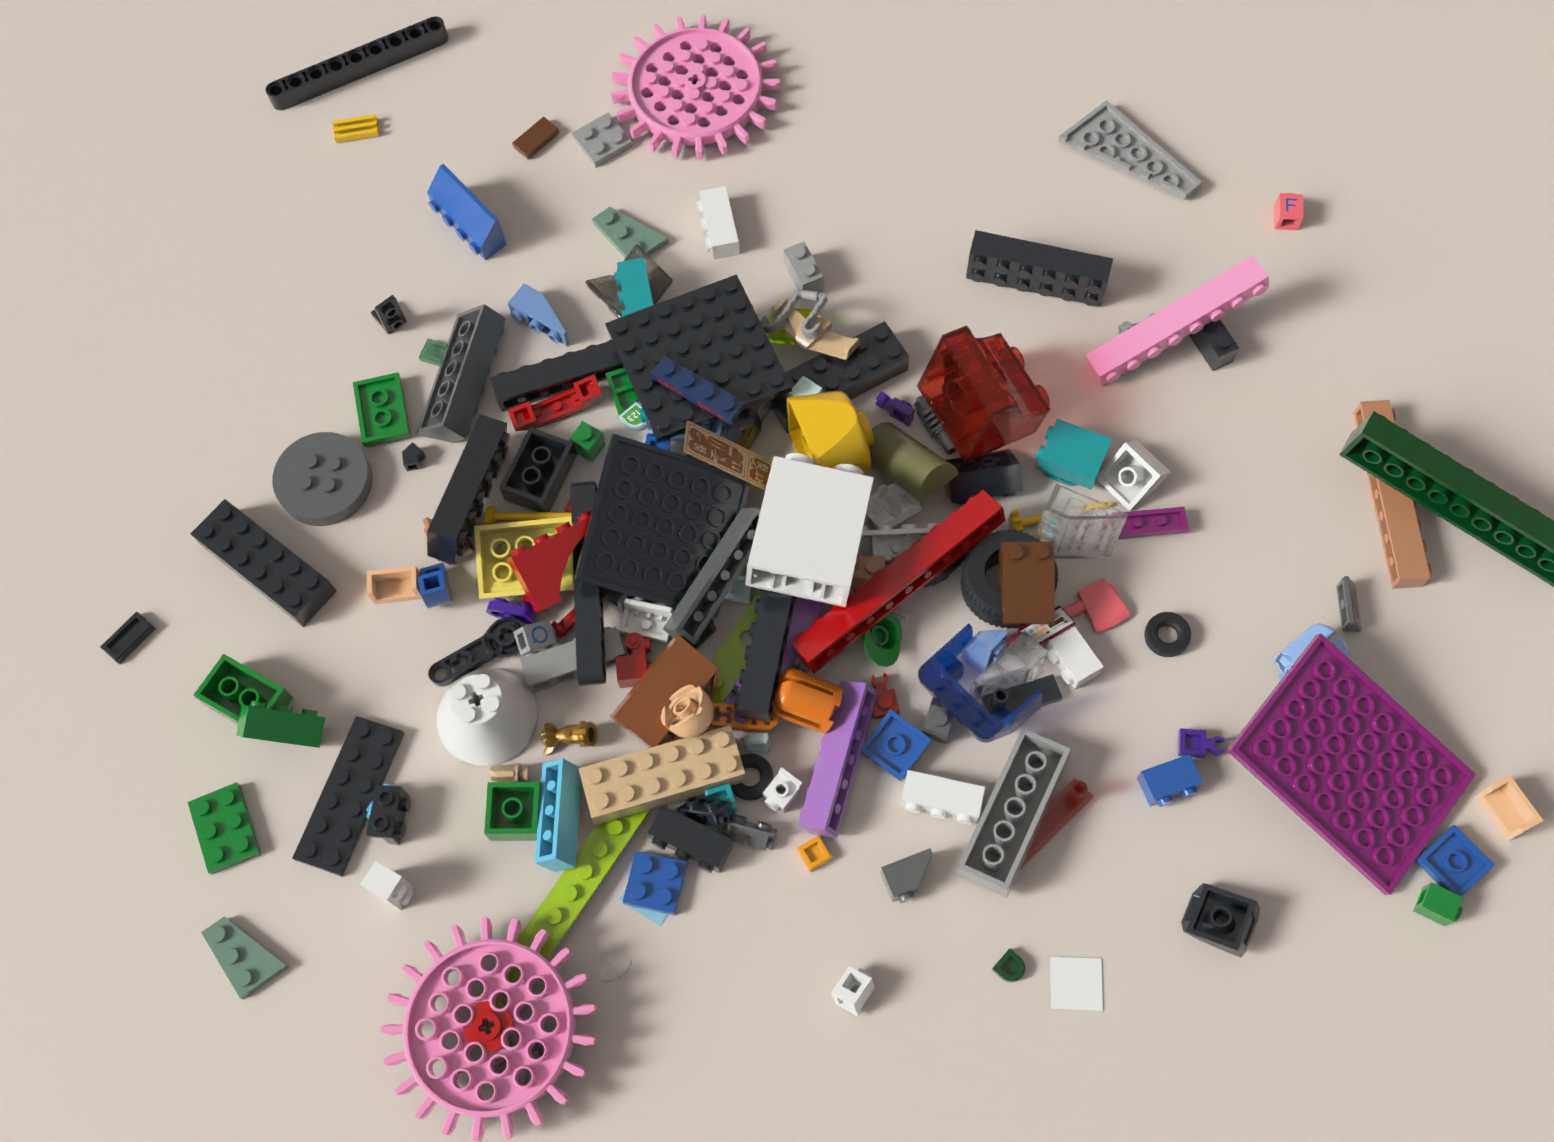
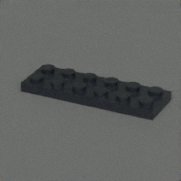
(346, 796)

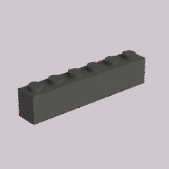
(714, 578)

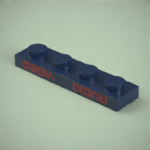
(697, 390)

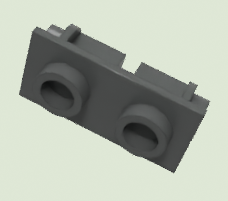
(758, 832)

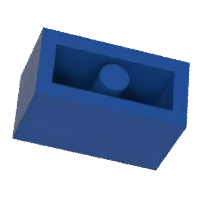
(1170, 780)

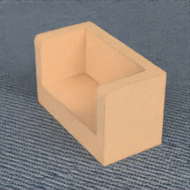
(393, 585)
(1509, 807)

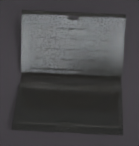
(606, 288)

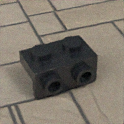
(388, 813)

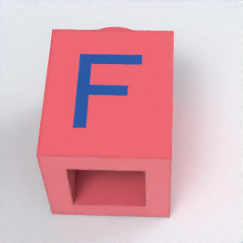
(1288, 211)

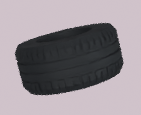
(975, 589)

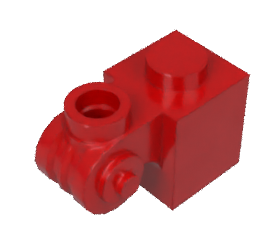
(633, 666)

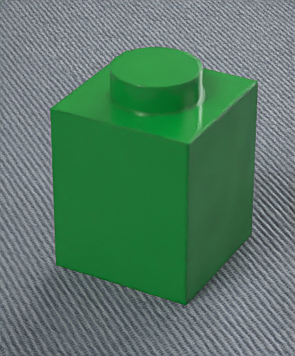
(588, 441)
(1438, 904)

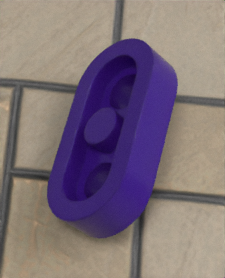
(502, 608)

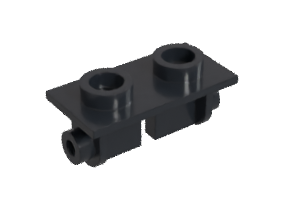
(706, 810)

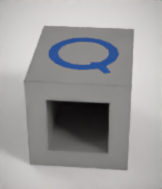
(535, 637)

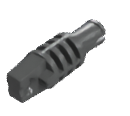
(933, 425)

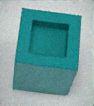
(724, 793)

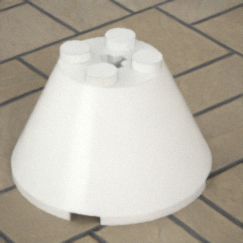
(487, 717)

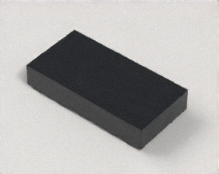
(127, 637)

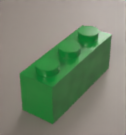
(280, 724)

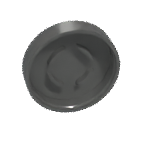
(322, 479)

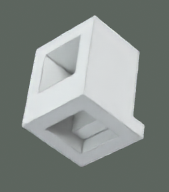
(782, 801)
(849, 982)

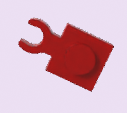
(885, 699)

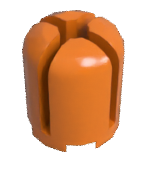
(806, 700)

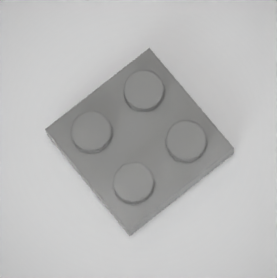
(602, 139)

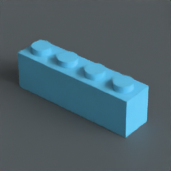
(558, 816)

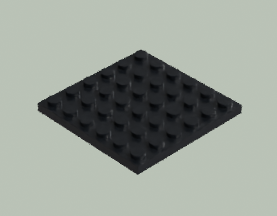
(711, 335)
(656, 521)

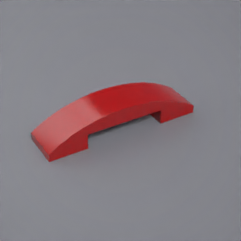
(556, 407)

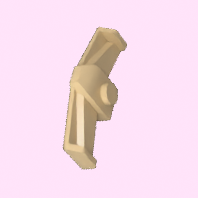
(826, 343)

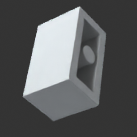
(803, 268)

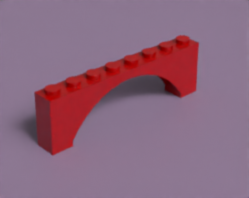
(543, 564)

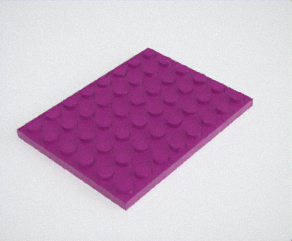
(1352, 763)

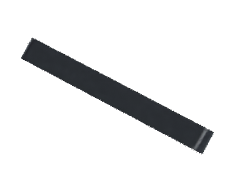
(357, 63)
(587, 602)

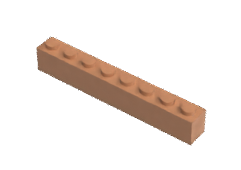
(1396, 519)

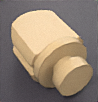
(509, 773)

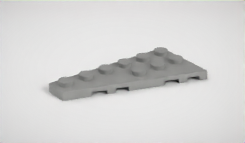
(1123, 145)

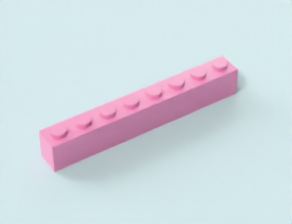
(1178, 320)

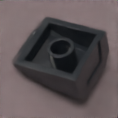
(1221, 918)

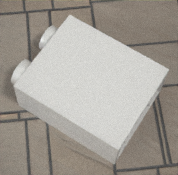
(809, 529)

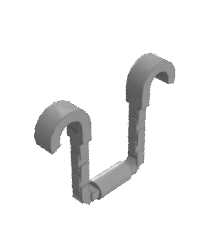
(806, 326)

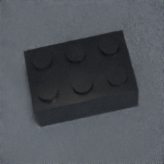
(538, 471)

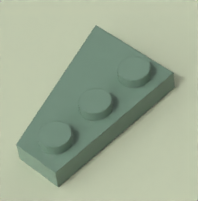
(626, 232)
(241, 957)

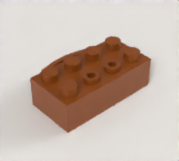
(673, 669)

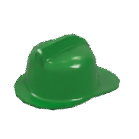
(883, 641)

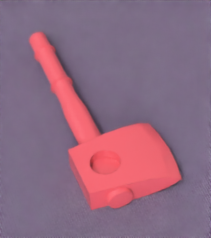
(1100, 606)

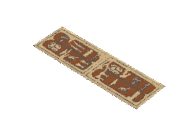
(726, 455)

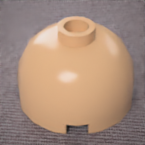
(689, 712)

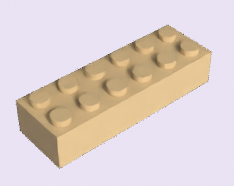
(661, 775)

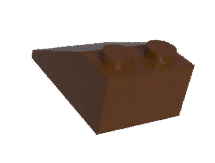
(1027, 582)

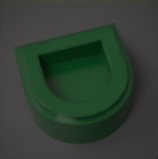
(1010, 967)

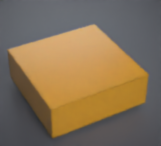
(814, 853)

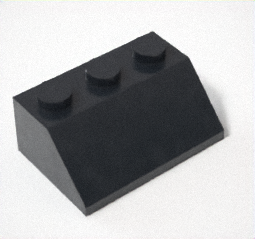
(994, 473)

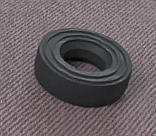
(1176, 622)
(763, 766)

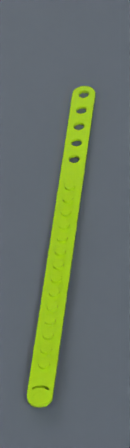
(610, 838)

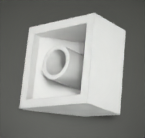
(1132, 474)

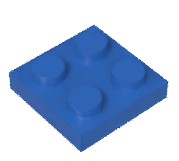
(895, 745)
(1454, 861)
(655, 883)

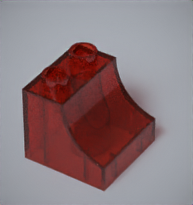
(982, 393)

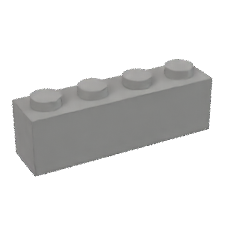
(558, 662)

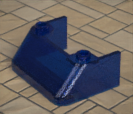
(941, 678)

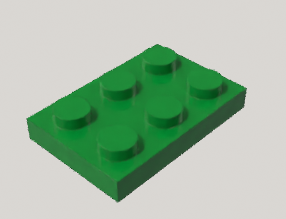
(381, 409)
(224, 828)

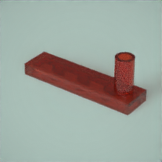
(1059, 813)

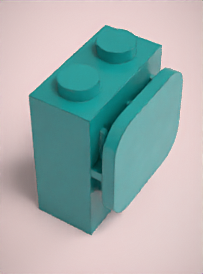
(1072, 454)

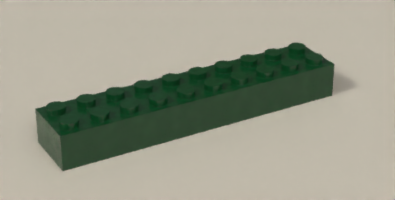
(1454, 493)

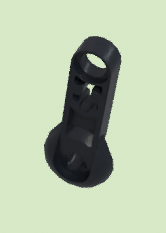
(479, 651)

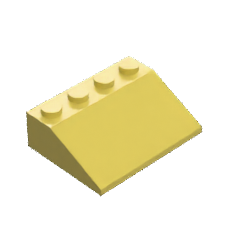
(494, 547)

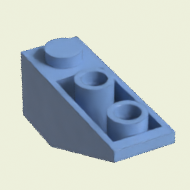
(533, 309)
(984, 649)

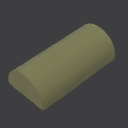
(908, 462)

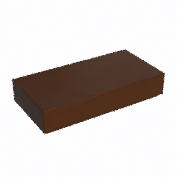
(535, 137)

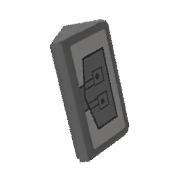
(1348, 605)

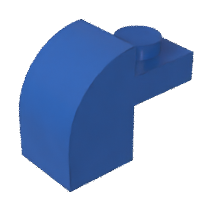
(435, 585)

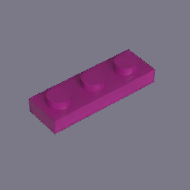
(1155, 522)

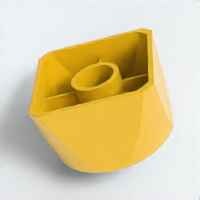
(830, 430)

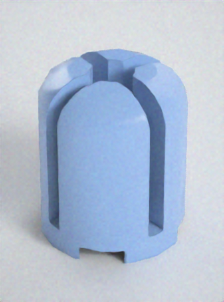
(1290, 654)

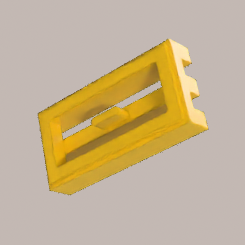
(356, 125)

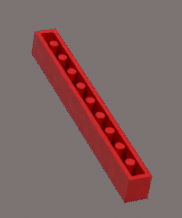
(898, 581)

